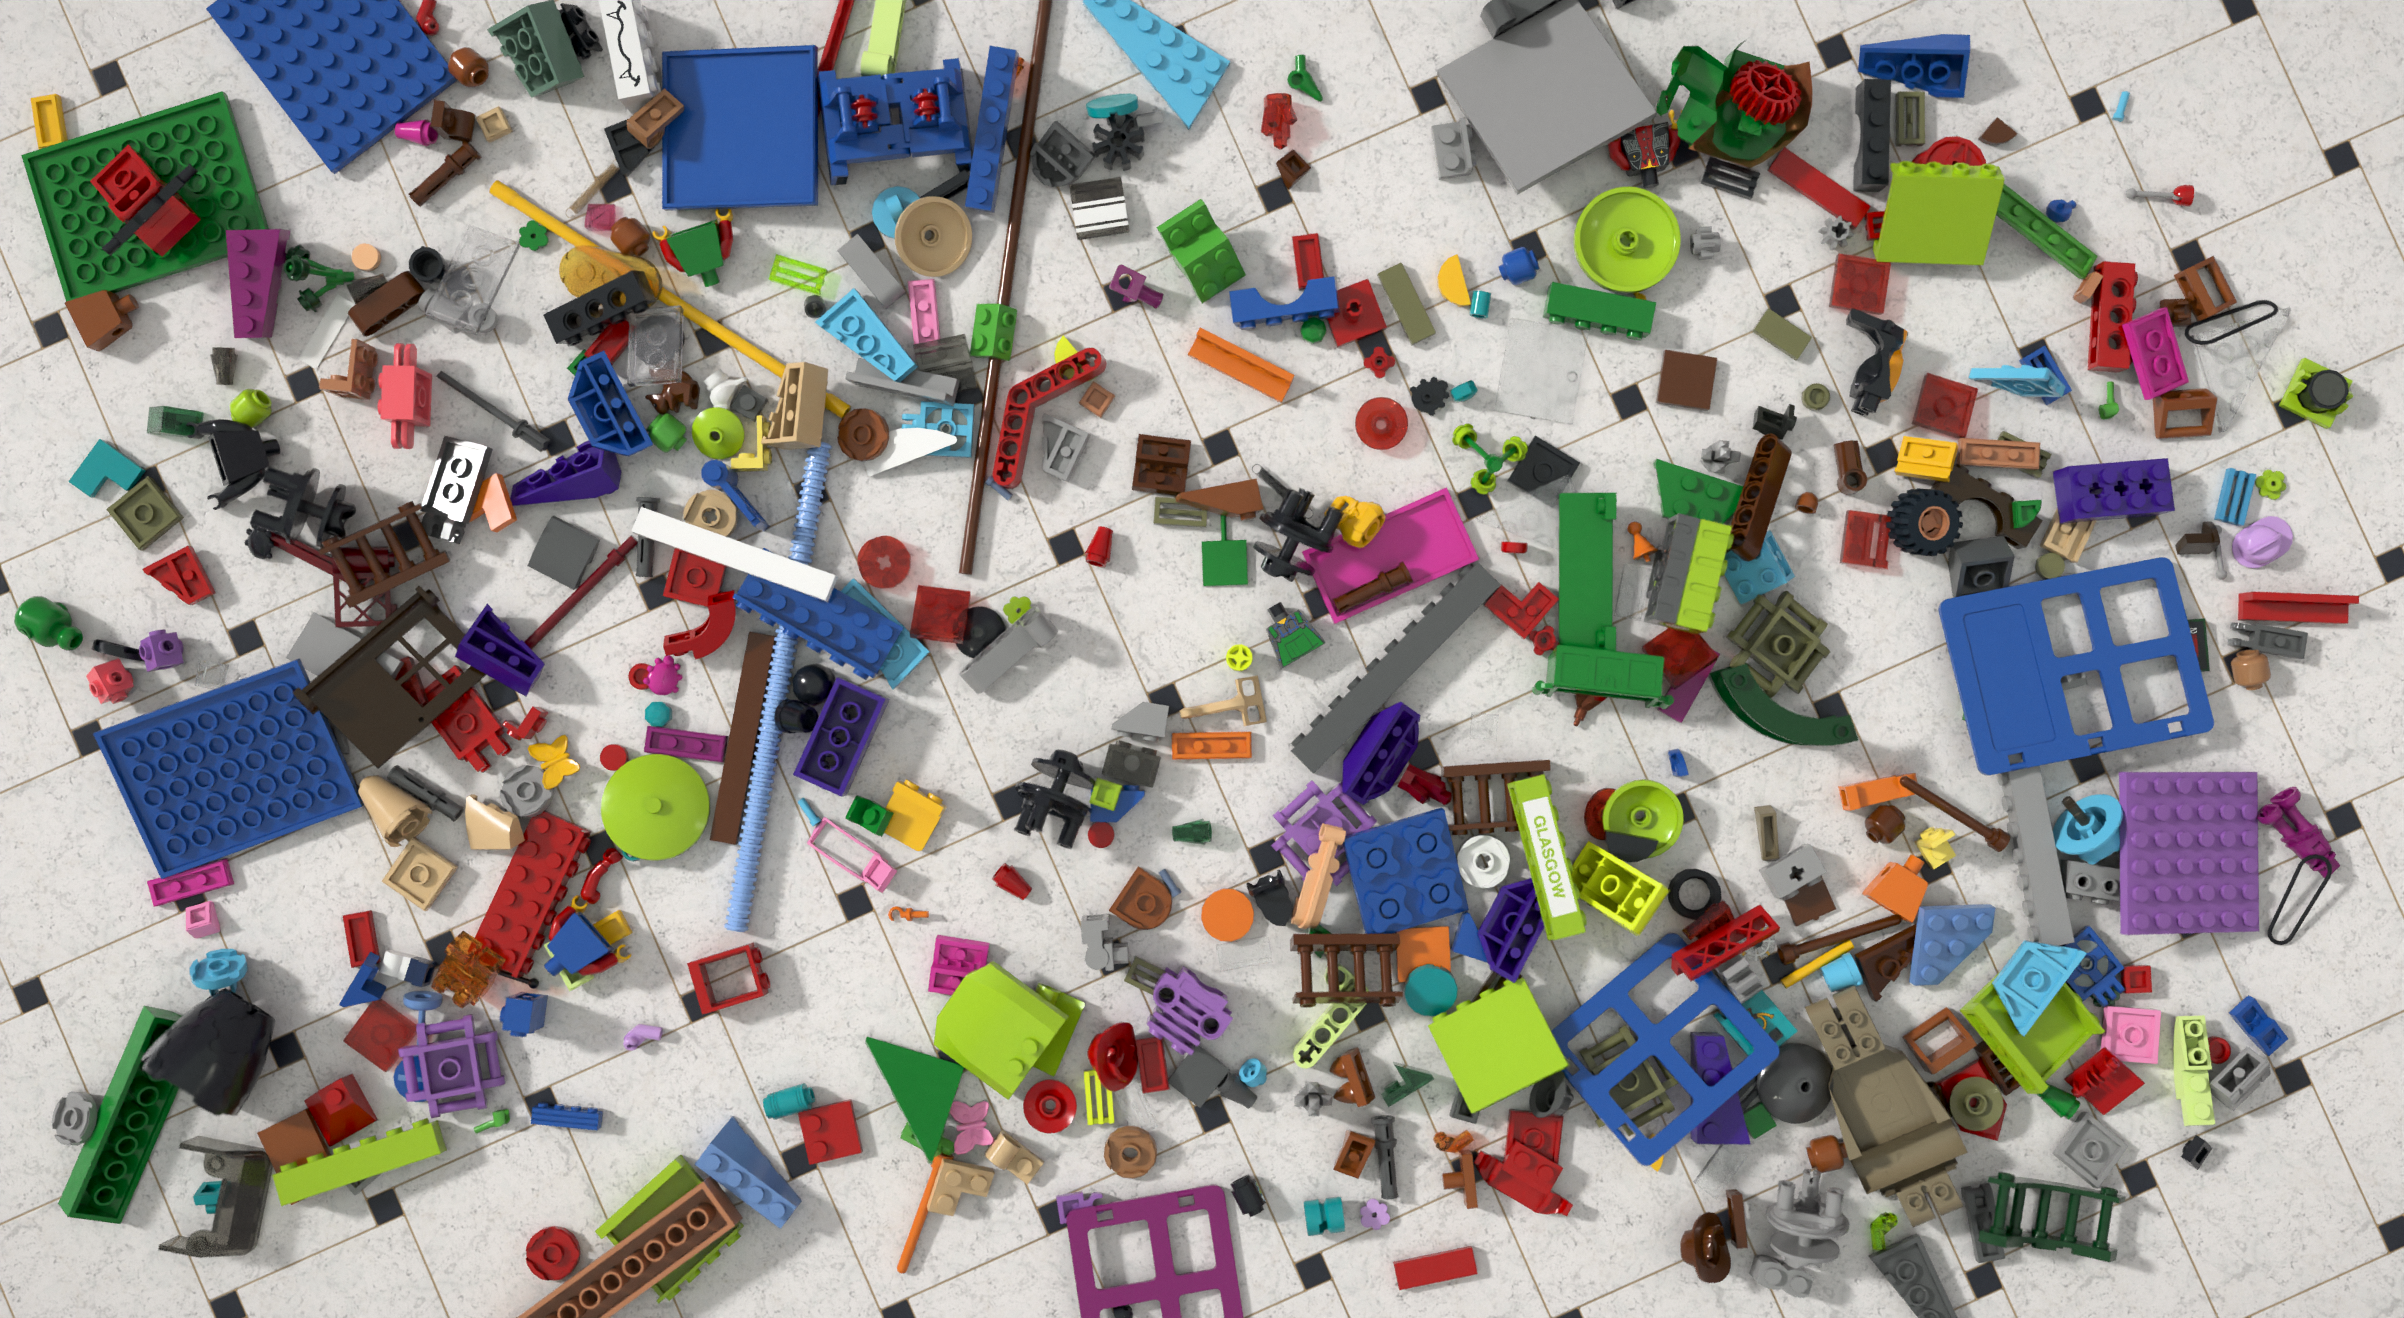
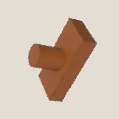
(1463, 1179)

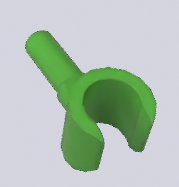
(2111, 408)
(500, 1118)

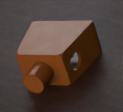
(102, 317)

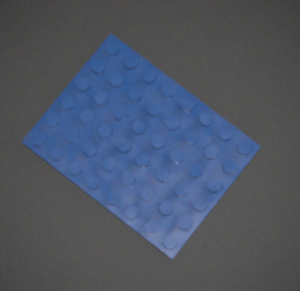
(337, 66)
(228, 769)

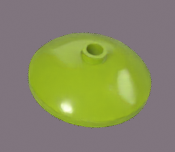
(1661, 813)

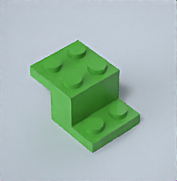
(1201, 251)

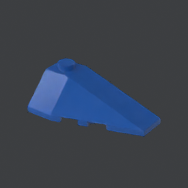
(1927, 63)

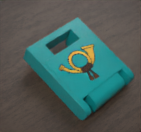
(1766, 1015)

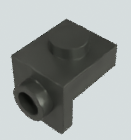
(1772, 422)

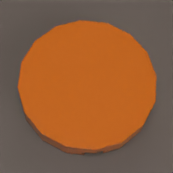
(1227, 914)

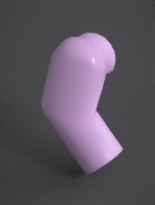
(639, 1034)

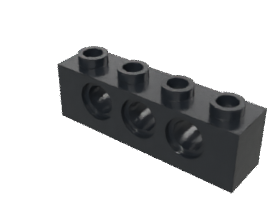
(563, 318)

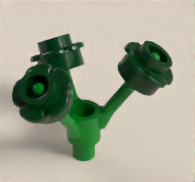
(298, 268)

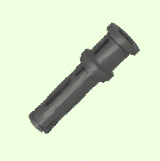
(645, 547)
(1384, 1144)

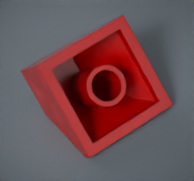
(340, 1109)

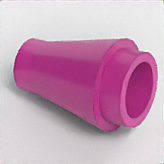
(417, 132)

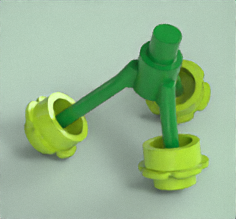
(1484, 479)

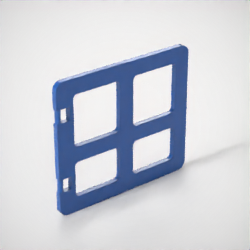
(1655, 1041)

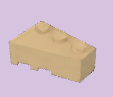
(799, 409)

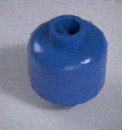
(1519, 266)

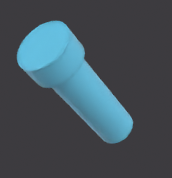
(2119, 115)
(809, 812)

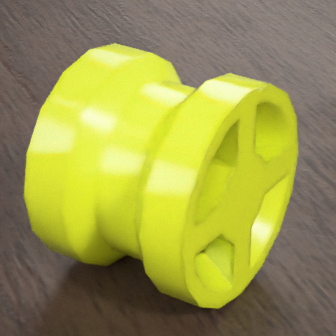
(1236, 656)

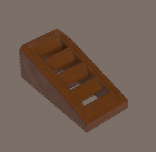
(1987, 1057)

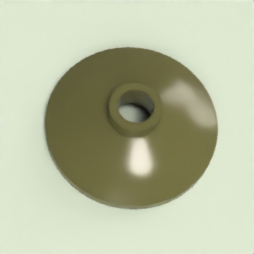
(1988, 1105)

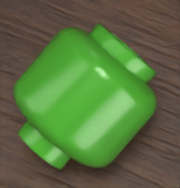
(667, 432)

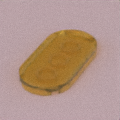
(591, 267)

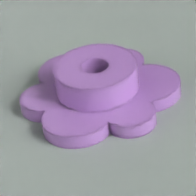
(1381, 1217)

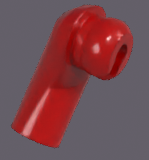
(426, 19)

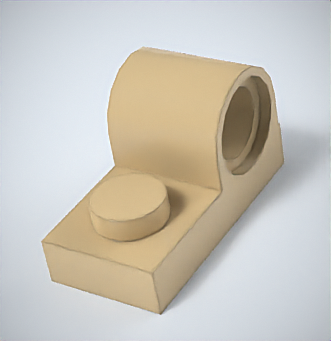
(1013, 1156)

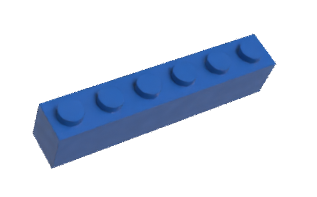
(992, 129)

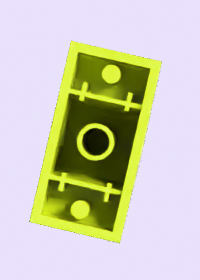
(1616, 888)

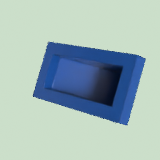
(1466, 939)

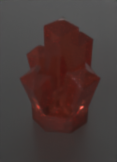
(1278, 117)

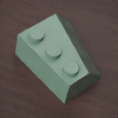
(538, 48)

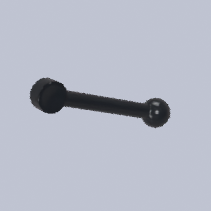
(533, 983)

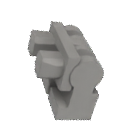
(1101, 952)

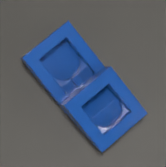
(2258, 1026)

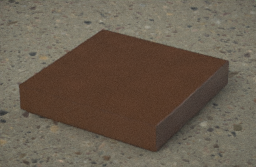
(1686, 380)

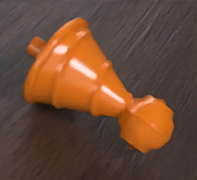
(1642, 546)

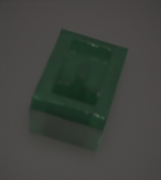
(172, 421)

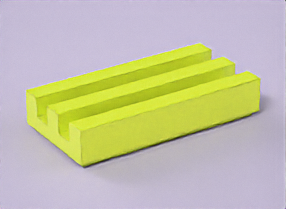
(1100, 1119)

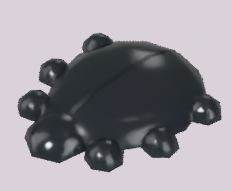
(1429, 395)
(259, 542)

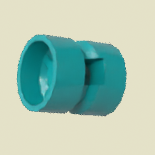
(1324, 1216)

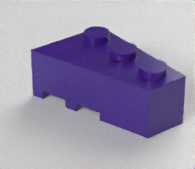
(499, 653)

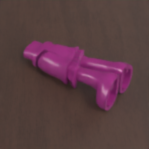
(2308, 838)

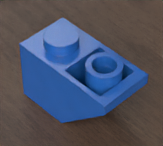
(1127, 800)

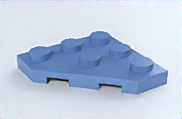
(1946, 938)

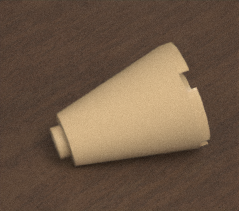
(393, 810)

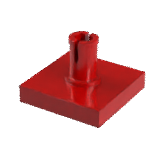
(1358, 314)

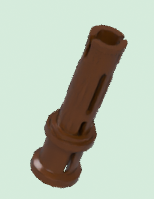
(454, 165)
(1383, 583)

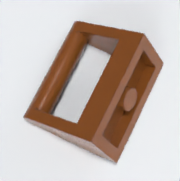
(2193, 288)
(2184, 400)
(1947, 1053)

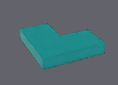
(105, 463)

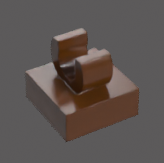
(2178, 310)

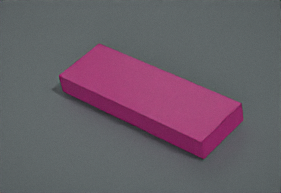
(190, 882)

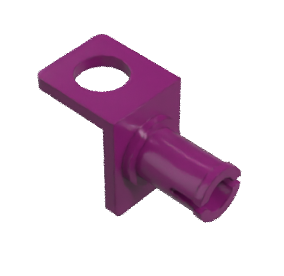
(1136, 288)

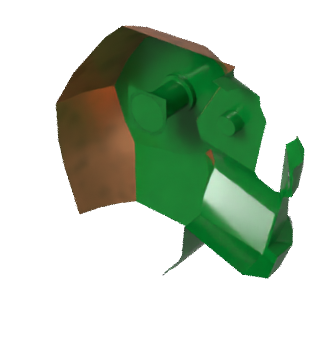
(1713, 121)

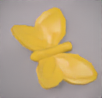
(555, 760)

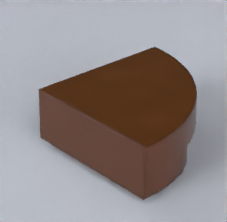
(1997, 133)

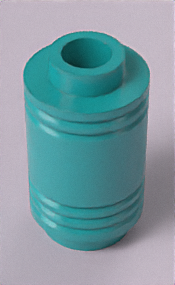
(788, 1101)

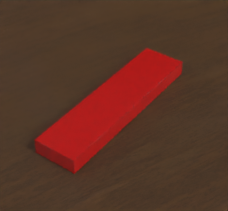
(1818, 187)

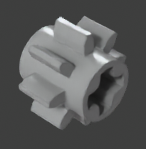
(1841, 228)
(1705, 243)

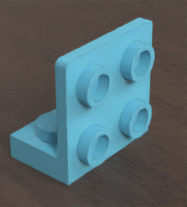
(1759, 575)

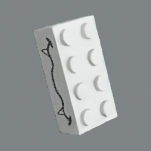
(630, 52)

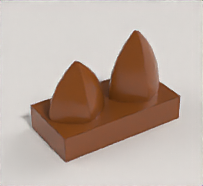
(1358, 1088)

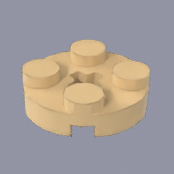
(707, 501)

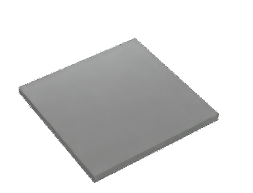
(1546, 94)

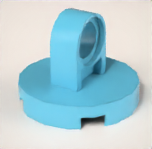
(890, 206)
(219, 970)

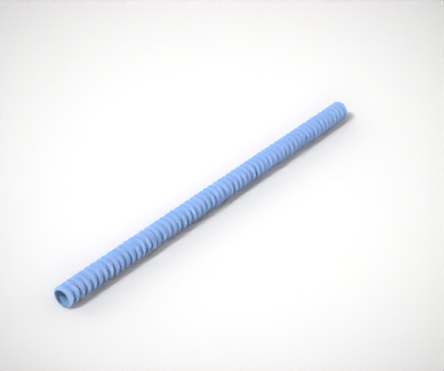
(776, 693)

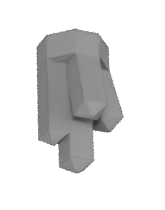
(1718, 456)
(1312, 1098)

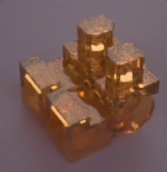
(467, 970)

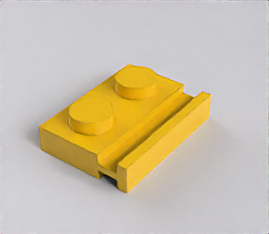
(1926, 459)

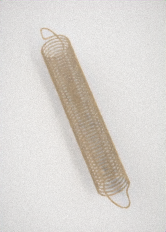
(591, 190)

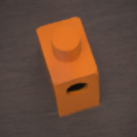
(1899, 888)

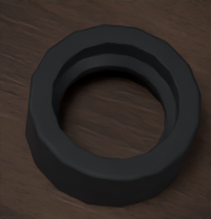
(1679, 879)

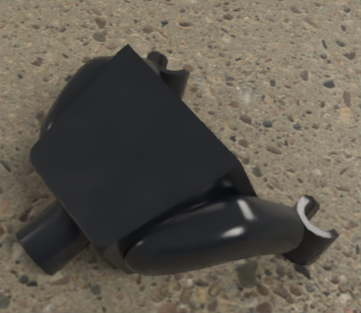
(238, 455)

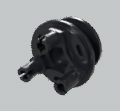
(300, 494)
(1292, 522)
(1041, 801)

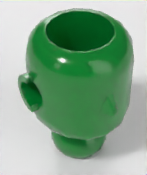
(47, 623)

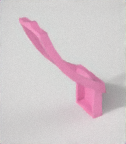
(877, 872)

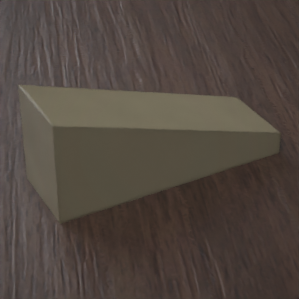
(1767, 832)

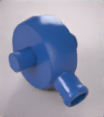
(2060, 210)

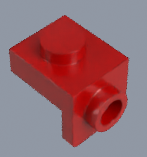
(531, 724)

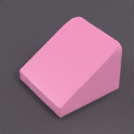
(202, 920)

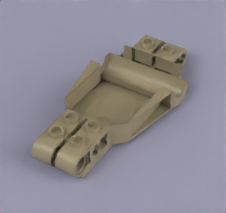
(1887, 1108)

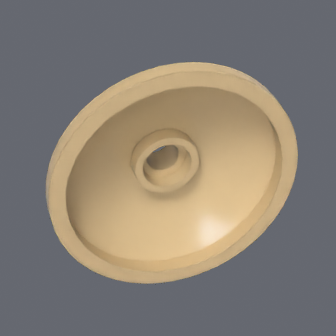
(949, 238)

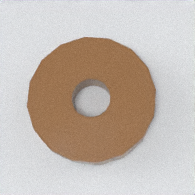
(1135, 1138)

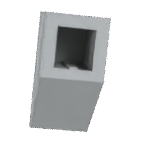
(1144, 719)

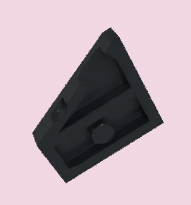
(626, 148)

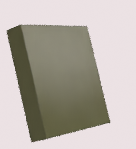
(145, 513)

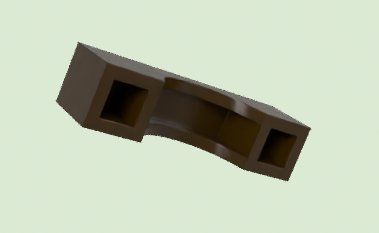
(1966, 487)

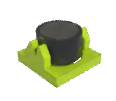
(2319, 391)

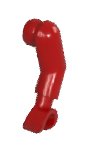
(589, 891)

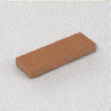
(1998, 453)

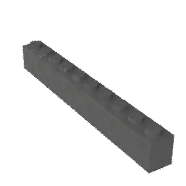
(1395, 667)

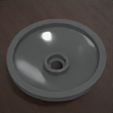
(1782, 1079)

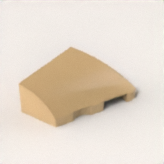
(490, 826)

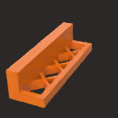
(1241, 365)

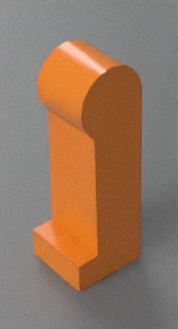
(1873, 791)

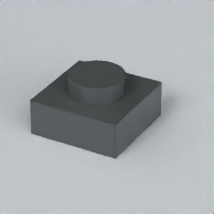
(749, 403)

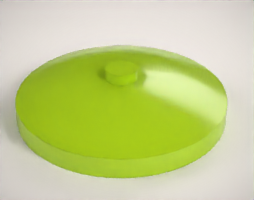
(1626, 240)
(655, 807)

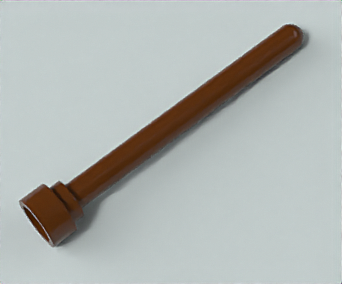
(1995, 838)
(1790, 952)

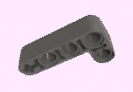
(1505, 14)

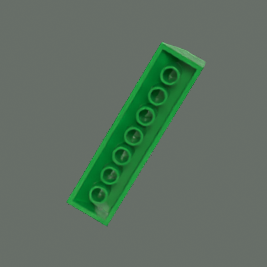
(124, 1130)

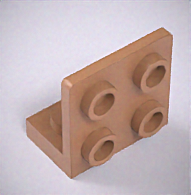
(360, 380)

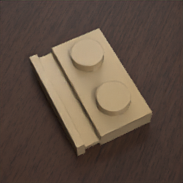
(2067, 538)

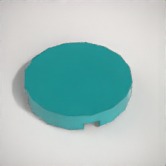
(1112, 104)
(1430, 990)

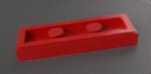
(1435, 1267)

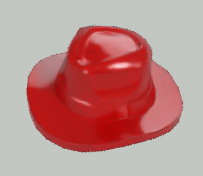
(1114, 1056)

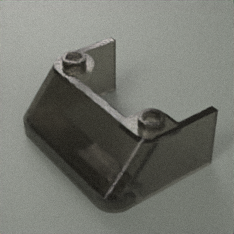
(240, 1203)

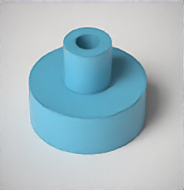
(1253, 1073)

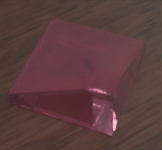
(600, 217)

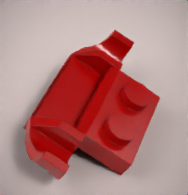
(1525, 1178)

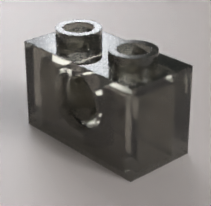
(1115, 764)

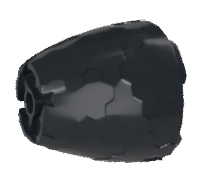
(214, 1052)

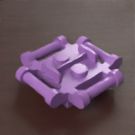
(1306, 828)
(451, 1066)

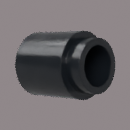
(1248, 1195)

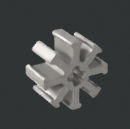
(1738, 978)

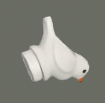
(722, 388)

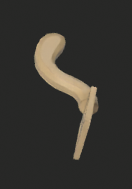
(1239, 703)

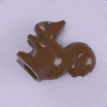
(675, 394)

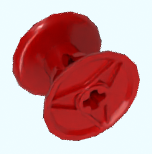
(1952, 151)

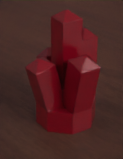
(1424, 786)

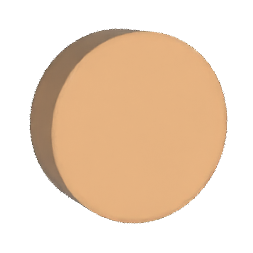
(366, 257)

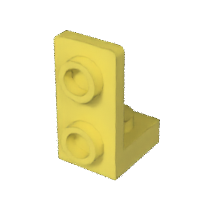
(747, 461)
(1935, 846)

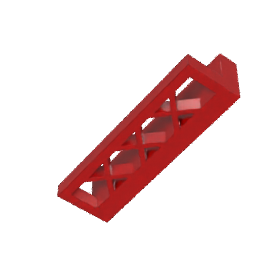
(2295, 607)
(1724, 938)

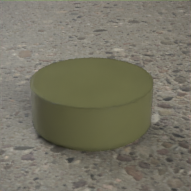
(1815, 397)
(2050, 566)

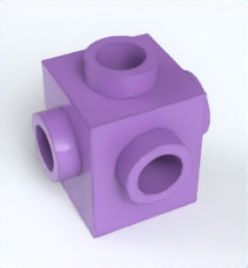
(161, 650)

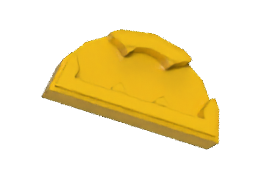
(1452, 282)

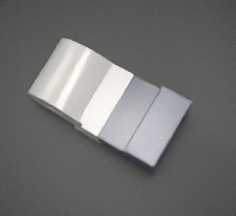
(408, 967)

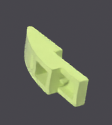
(2191, 1069)

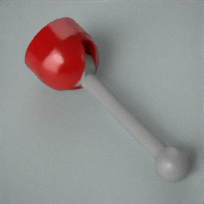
(2181, 196)

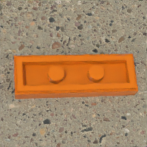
(1211, 745)

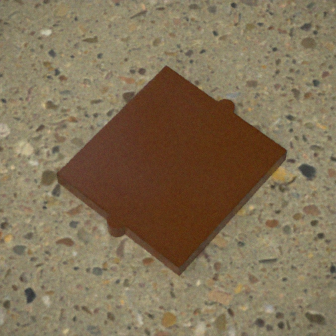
(1809, 902)

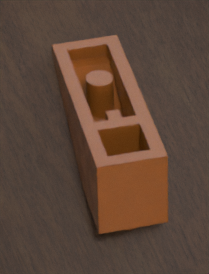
(1230, 500)

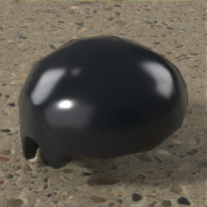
(813, 683)

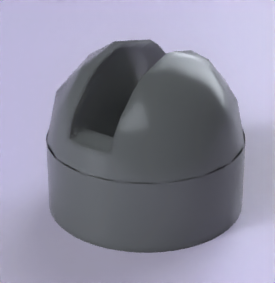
(808, 307)

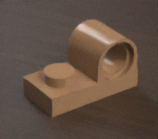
(650, 121)

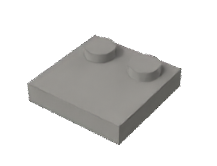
(2090, 1149)

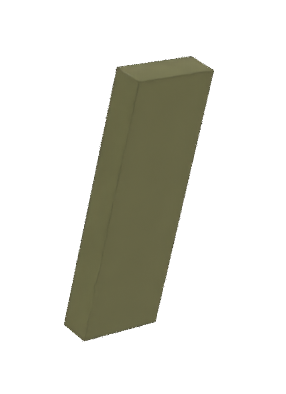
(1406, 303)

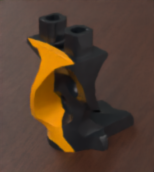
(1880, 372)

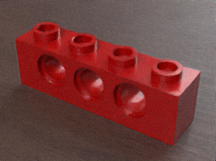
(2101, 355)

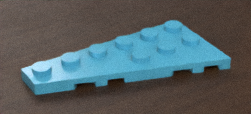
(1168, 58)

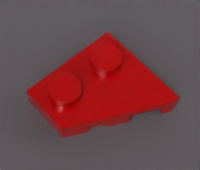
(183, 575)

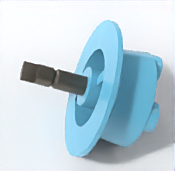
(2089, 827)

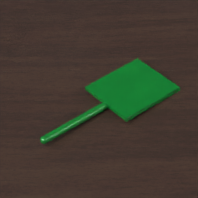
(1224, 560)

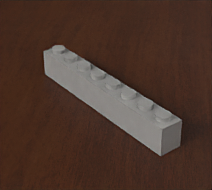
(2035, 855)

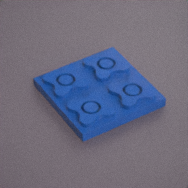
(1405, 873)

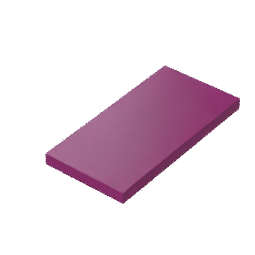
(1421, 534)

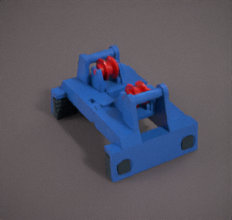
(929, 109)

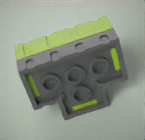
(1688, 574)

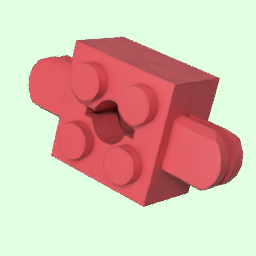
(405, 396)

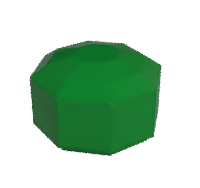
(1313, 330)

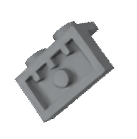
(1453, 149)

